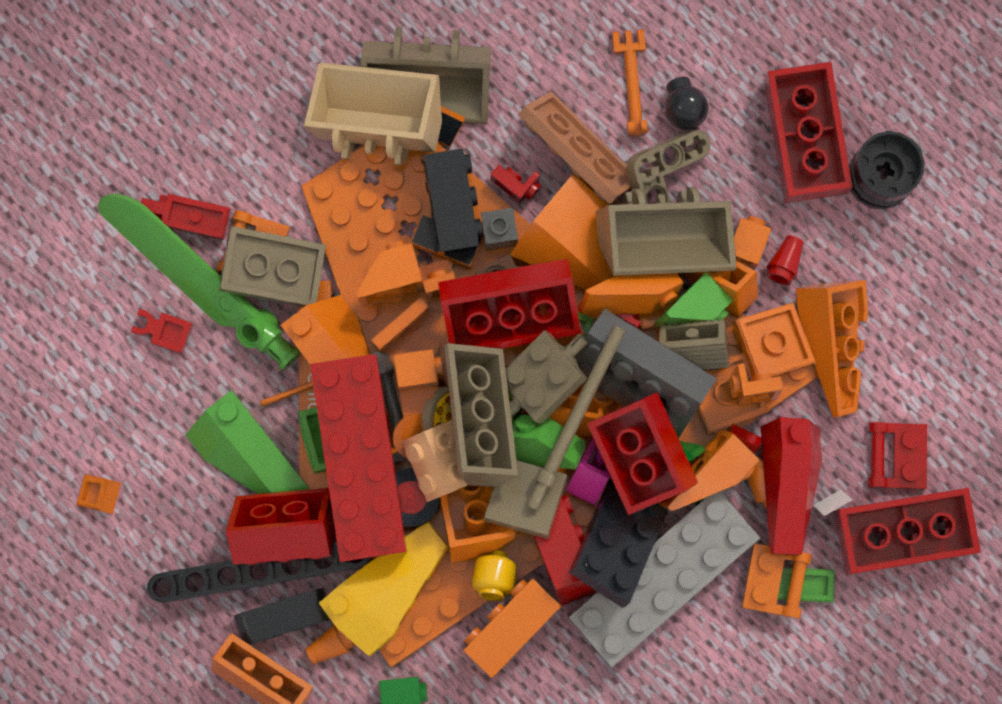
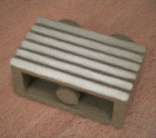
(700, 343)

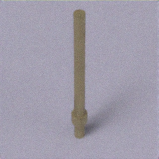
(547, 476)

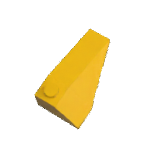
(379, 595)

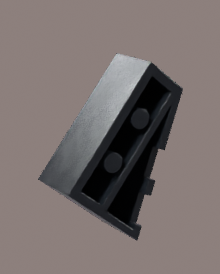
(452, 199)

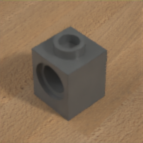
(499, 229)

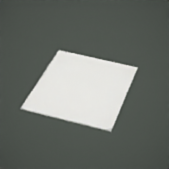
(832, 502)

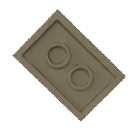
(272, 267)

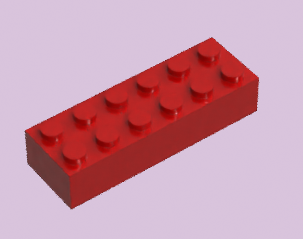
(358, 457)

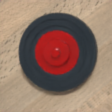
(414, 506)

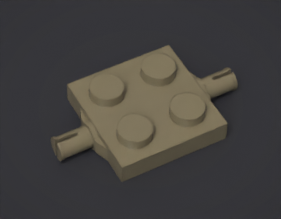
(544, 376)

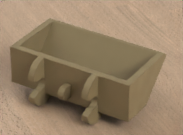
(461, 70)
(666, 235)

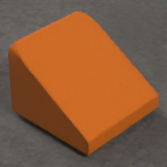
(98, 493)

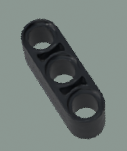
(281, 617)

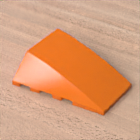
(568, 231)

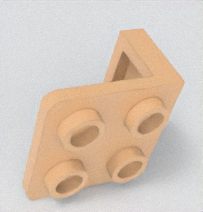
(435, 461)

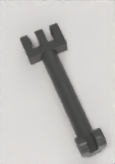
(390, 395)

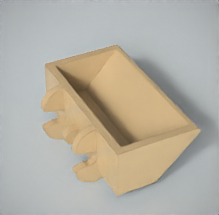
(375, 110)

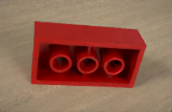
(822, 116)
(510, 305)
(918, 512)

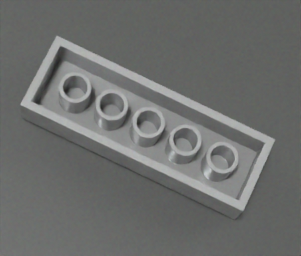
(674, 573)

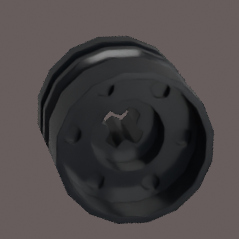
(902, 166)

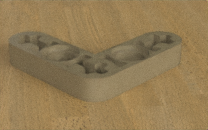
(653, 175)

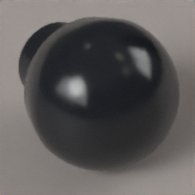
(685, 104)

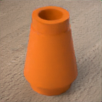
(329, 645)

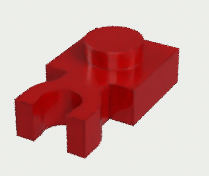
(167, 331)

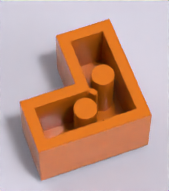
(417, 379)

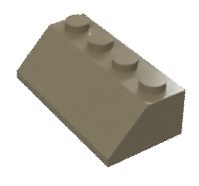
(481, 414)

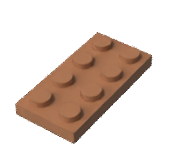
(578, 146)

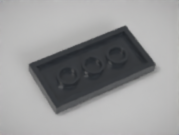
(617, 546)

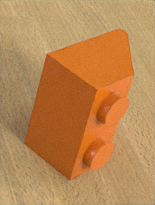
(391, 275)

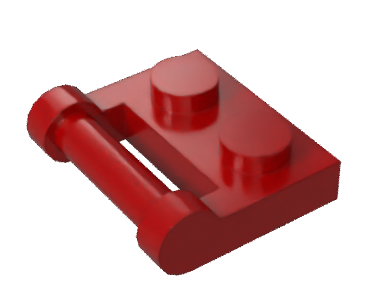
(908, 455)

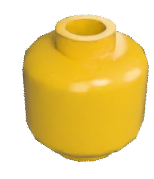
(494, 576)

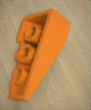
(327, 331)
(465, 524)

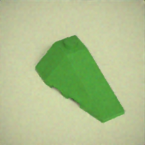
(241, 448)

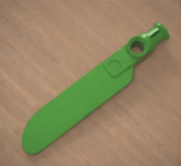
(196, 278)

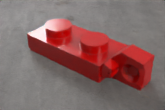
(190, 215)

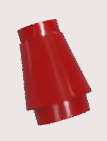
(785, 262)

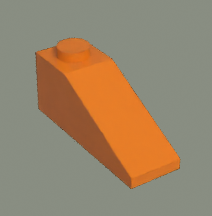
(738, 284)
(632, 294)
(718, 468)

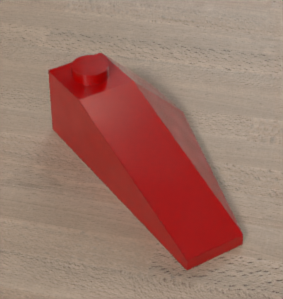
(791, 476)

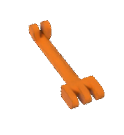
(636, 125)

